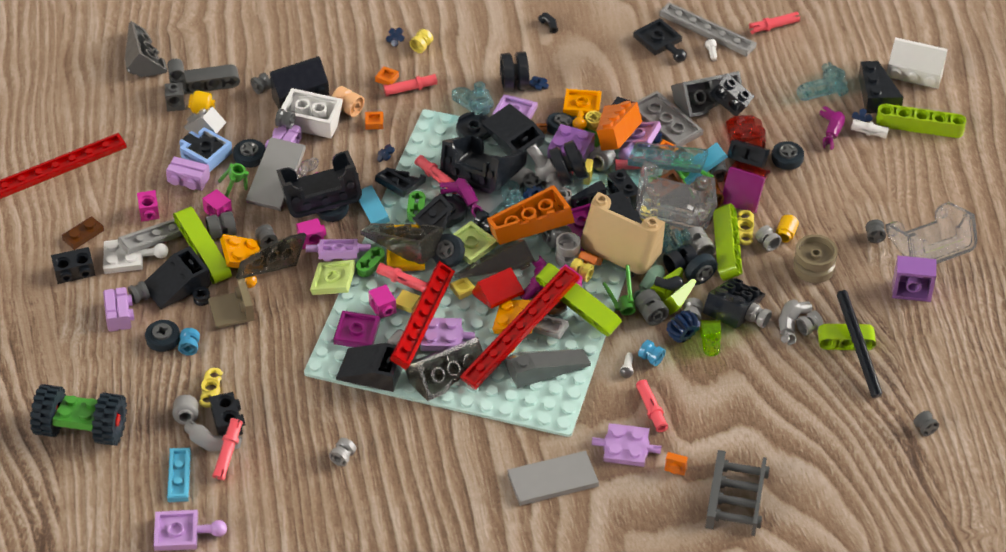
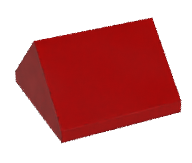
(498, 288)

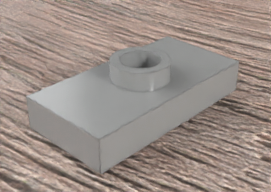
(551, 327)

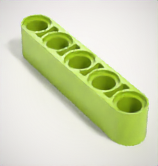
(921, 120)
(727, 242)
(202, 244)
(583, 303)

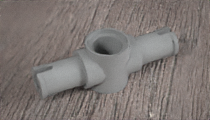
(544, 167)

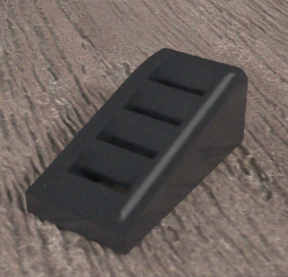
(587, 195)

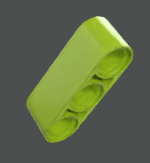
(838, 337)

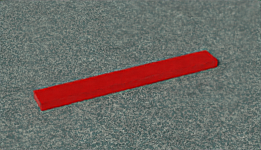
(61, 164)
(422, 315)
(519, 327)

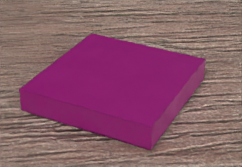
(743, 189)
(356, 329)

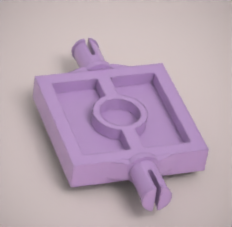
(338, 249)
(444, 334)
(626, 445)

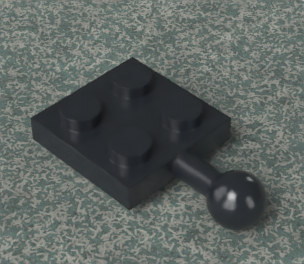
(660, 37)

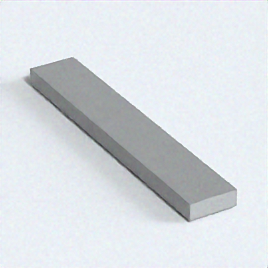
(707, 29)

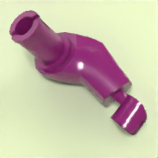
(836, 122)
(465, 190)
(534, 287)

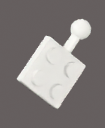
(116, 259)

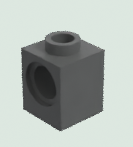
(174, 97)

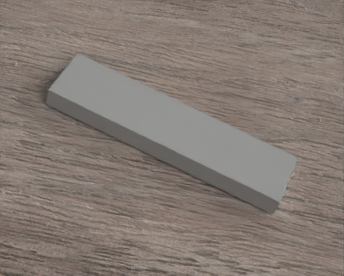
(149, 236)

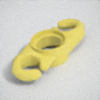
(749, 221)
(208, 380)

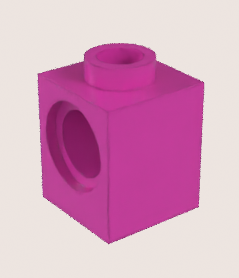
(216, 203)
(148, 205)
(313, 230)
(382, 301)

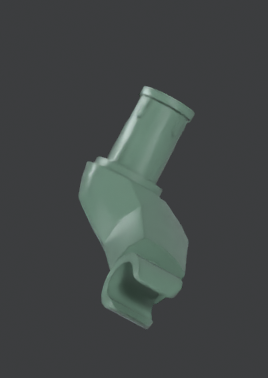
(649, 278)

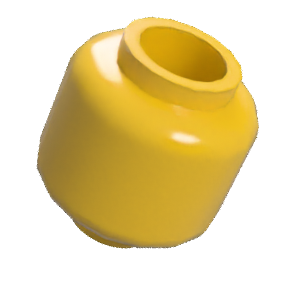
(200, 100)

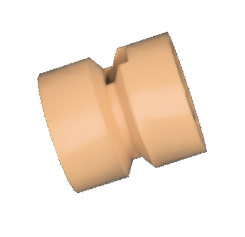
(352, 102)

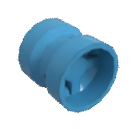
(189, 341)
(651, 352)

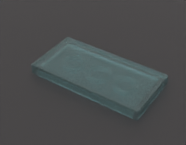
(668, 157)

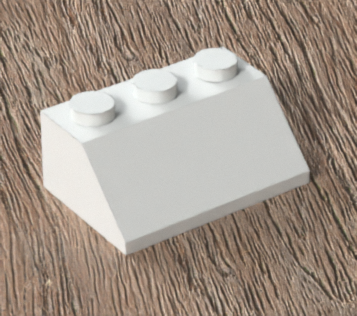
(917, 63)
(314, 112)

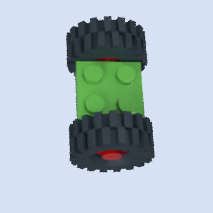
(56, 410)

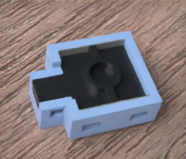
(205, 148)

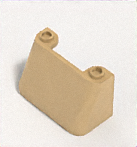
(621, 238)

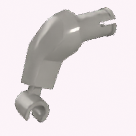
(788, 316)
(203, 438)

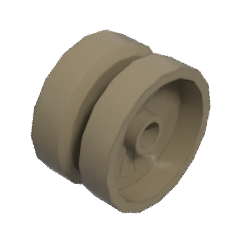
(815, 258)

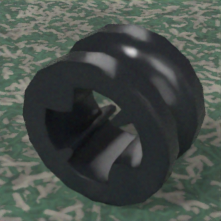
(201, 291)

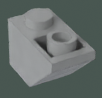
(205, 118)

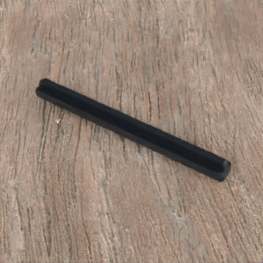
(859, 344)

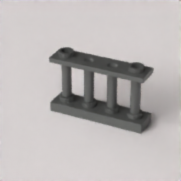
(718, 498)

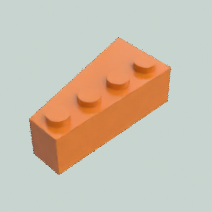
(617, 124)
(531, 216)

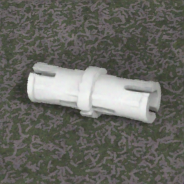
(869, 128)

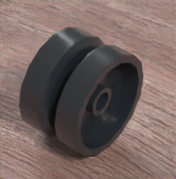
(514, 71)
(570, 162)

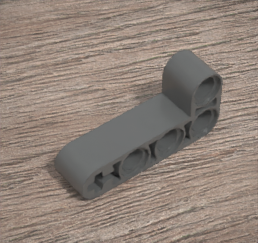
(203, 78)

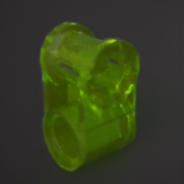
(711, 336)

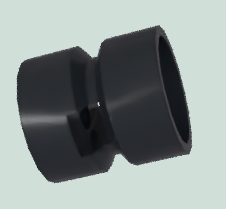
(679, 257)

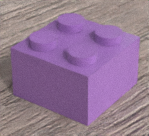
(583, 139)
(914, 278)

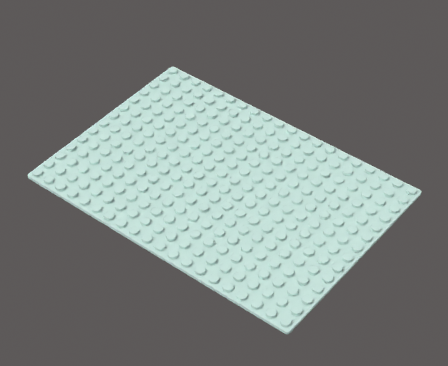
(542, 406)

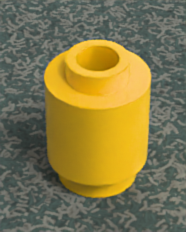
(787, 228)

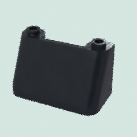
(466, 159)
(323, 189)

